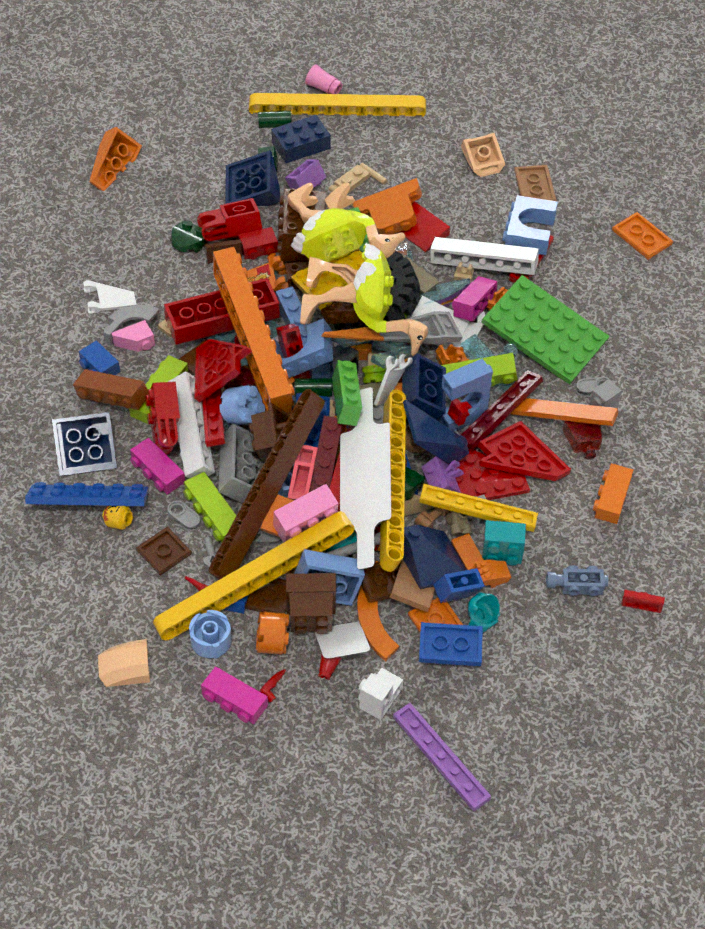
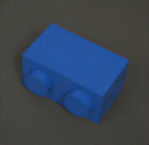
(98, 359)
(458, 585)

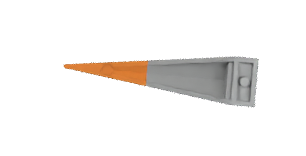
(439, 323)

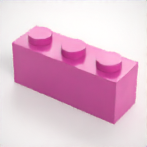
(474, 298)
(157, 466)
(234, 695)

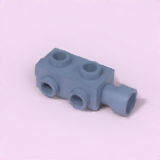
(579, 581)

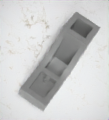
(131, 315)

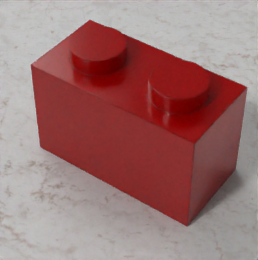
(258, 243)

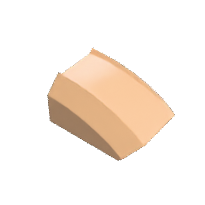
(483, 155)
(124, 664)

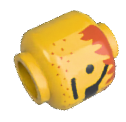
(117, 517)

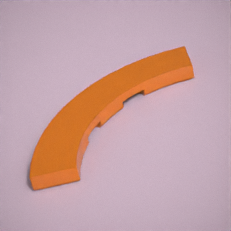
(373, 628)

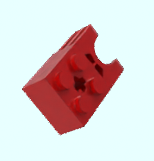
(230, 220)
(163, 414)

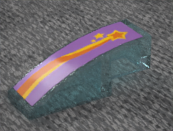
(446, 292)

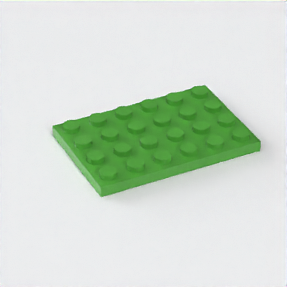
(545, 329)

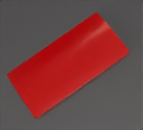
(426, 228)

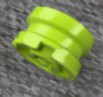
(373, 373)

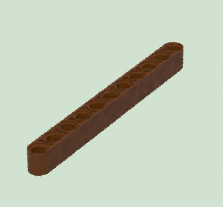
(267, 485)

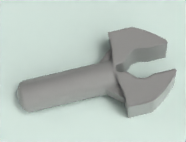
(210, 551)

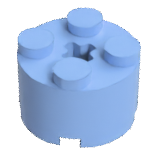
(240, 404)
(210, 634)

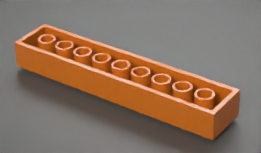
(251, 329)

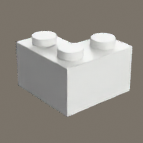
(379, 692)

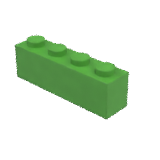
(347, 393)

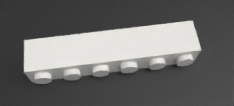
(484, 255)
(190, 428)

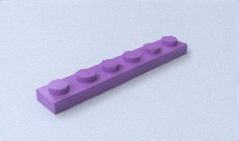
(442, 757)

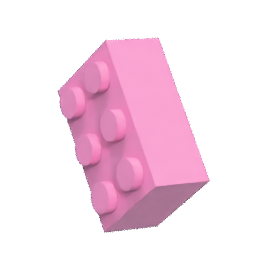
(304, 512)

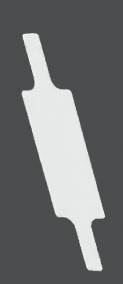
(365, 478)

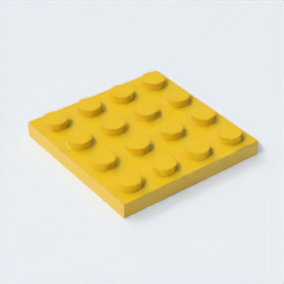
(328, 279)

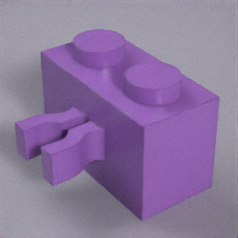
(307, 172)
(442, 474)

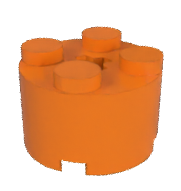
(272, 633)

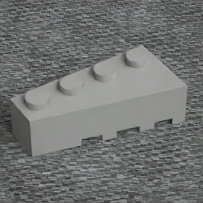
(237, 464)

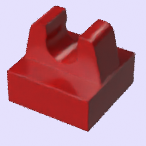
(459, 411)

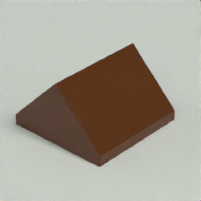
(215, 246)

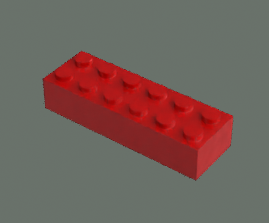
(208, 315)

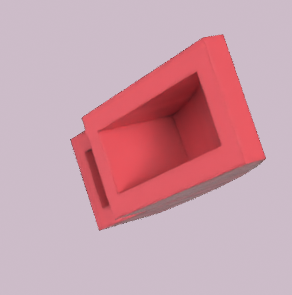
(302, 472)

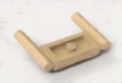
(357, 176)

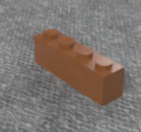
(111, 389)

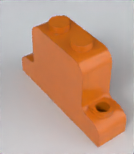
(392, 207)

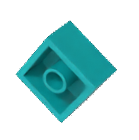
(504, 541)

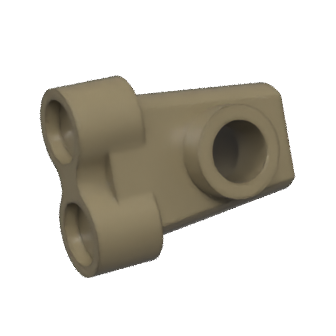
(458, 523)

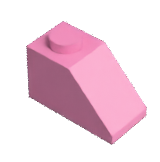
(134, 337)

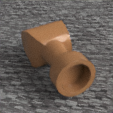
(427, 519)

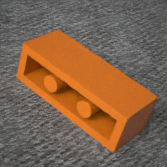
(612, 493)

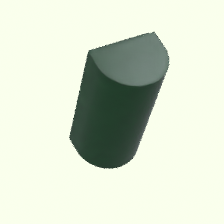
(273, 119)
(320, 386)

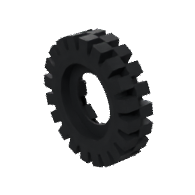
(404, 291)

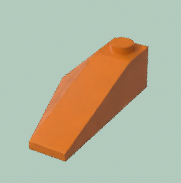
(112, 156)

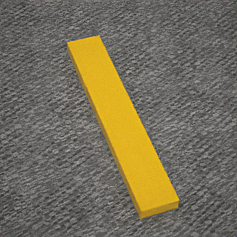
(476, 506)

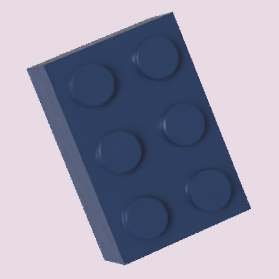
(301, 138)
(424, 386)

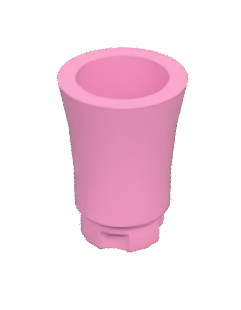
(323, 81)

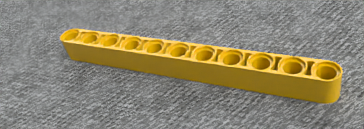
(338, 104)
(393, 529)
(253, 575)

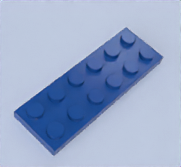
(87, 495)

